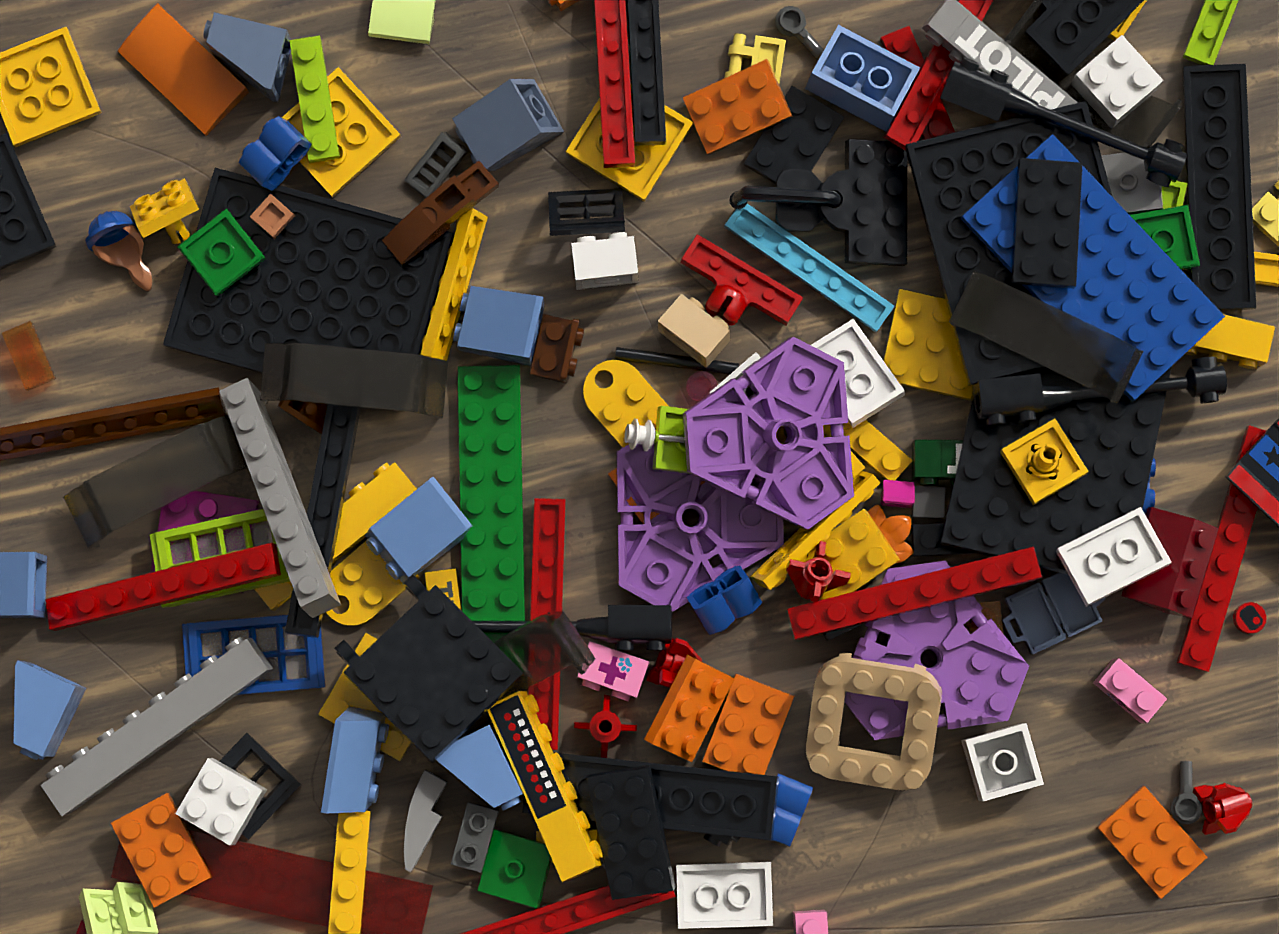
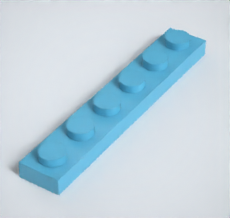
(809, 266)

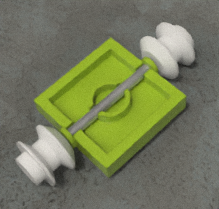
(668, 439)

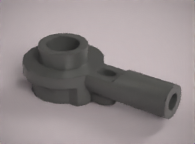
(792, 22)
(1186, 806)

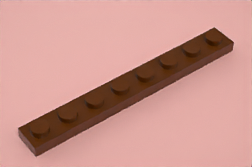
(110, 423)

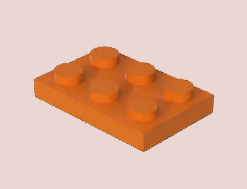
(737, 106)
(689, 708)
(748, 727)
(1151, 842)
(161, 850)

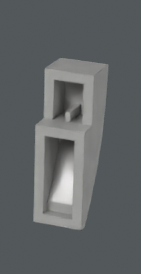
(421, 817)

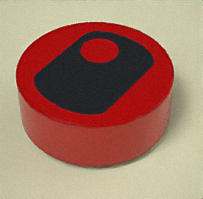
(1249, 617)

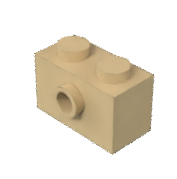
(694, 330)

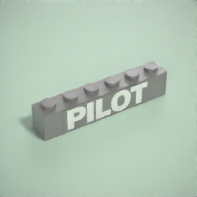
(970, 38)

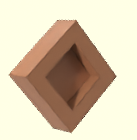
(272, 216)

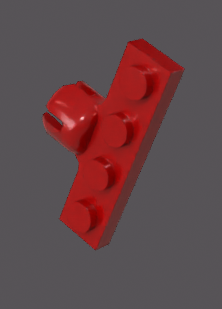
(738, 284)

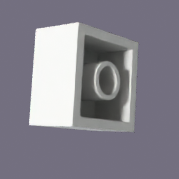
(1116, 81)
(604, 261)
(1002, 762)
(221, 801)

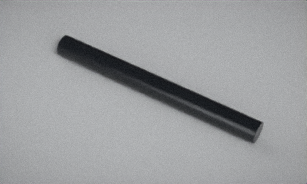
(673, 361)

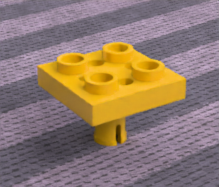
(165, 210)
(1050, 442)

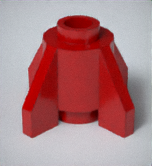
(815, 575)
(670, 661)
(595, 731)
(1223, 807)

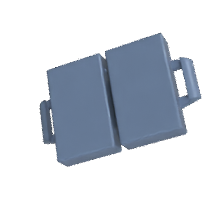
(1041, 615)

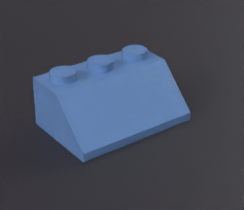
(862, 78)
(354, 761)

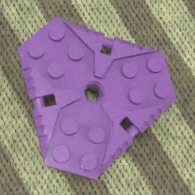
(736, 439)
(664, 556)
(975, 670)

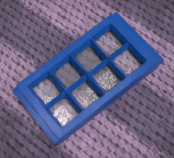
(294, 658)

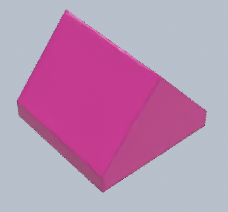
(897, 494)

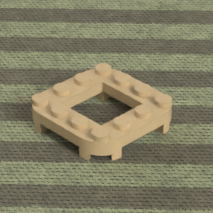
(879, 680)

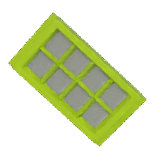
(213, 539)

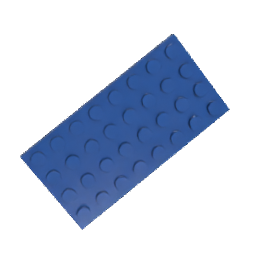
(1121, 274)

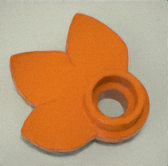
(895, 531)

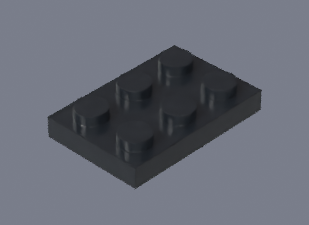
(794, 141)

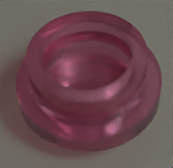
(700, 385)

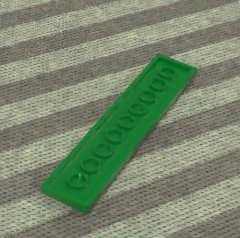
(491, 493)

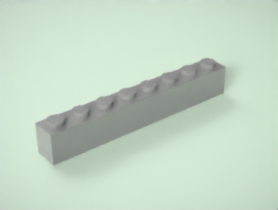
(280, 498)
(156, 726)

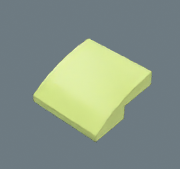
(402, 20)
(118, 910)

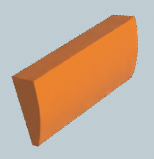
(182, 69)

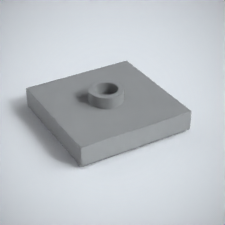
(1129, 184)

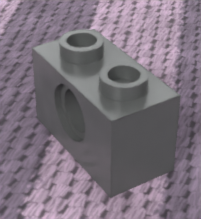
(474, 837)

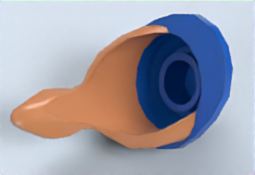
(119, 243)

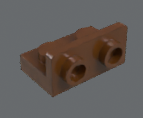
(556, 348)

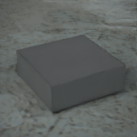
(929, 502)

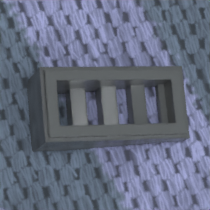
(435, 148)

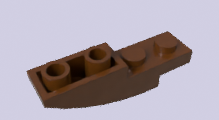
(438, 211)

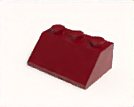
(1189, 549)

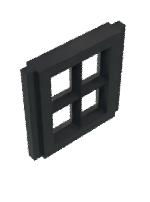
(586, 225)
(277, 796)

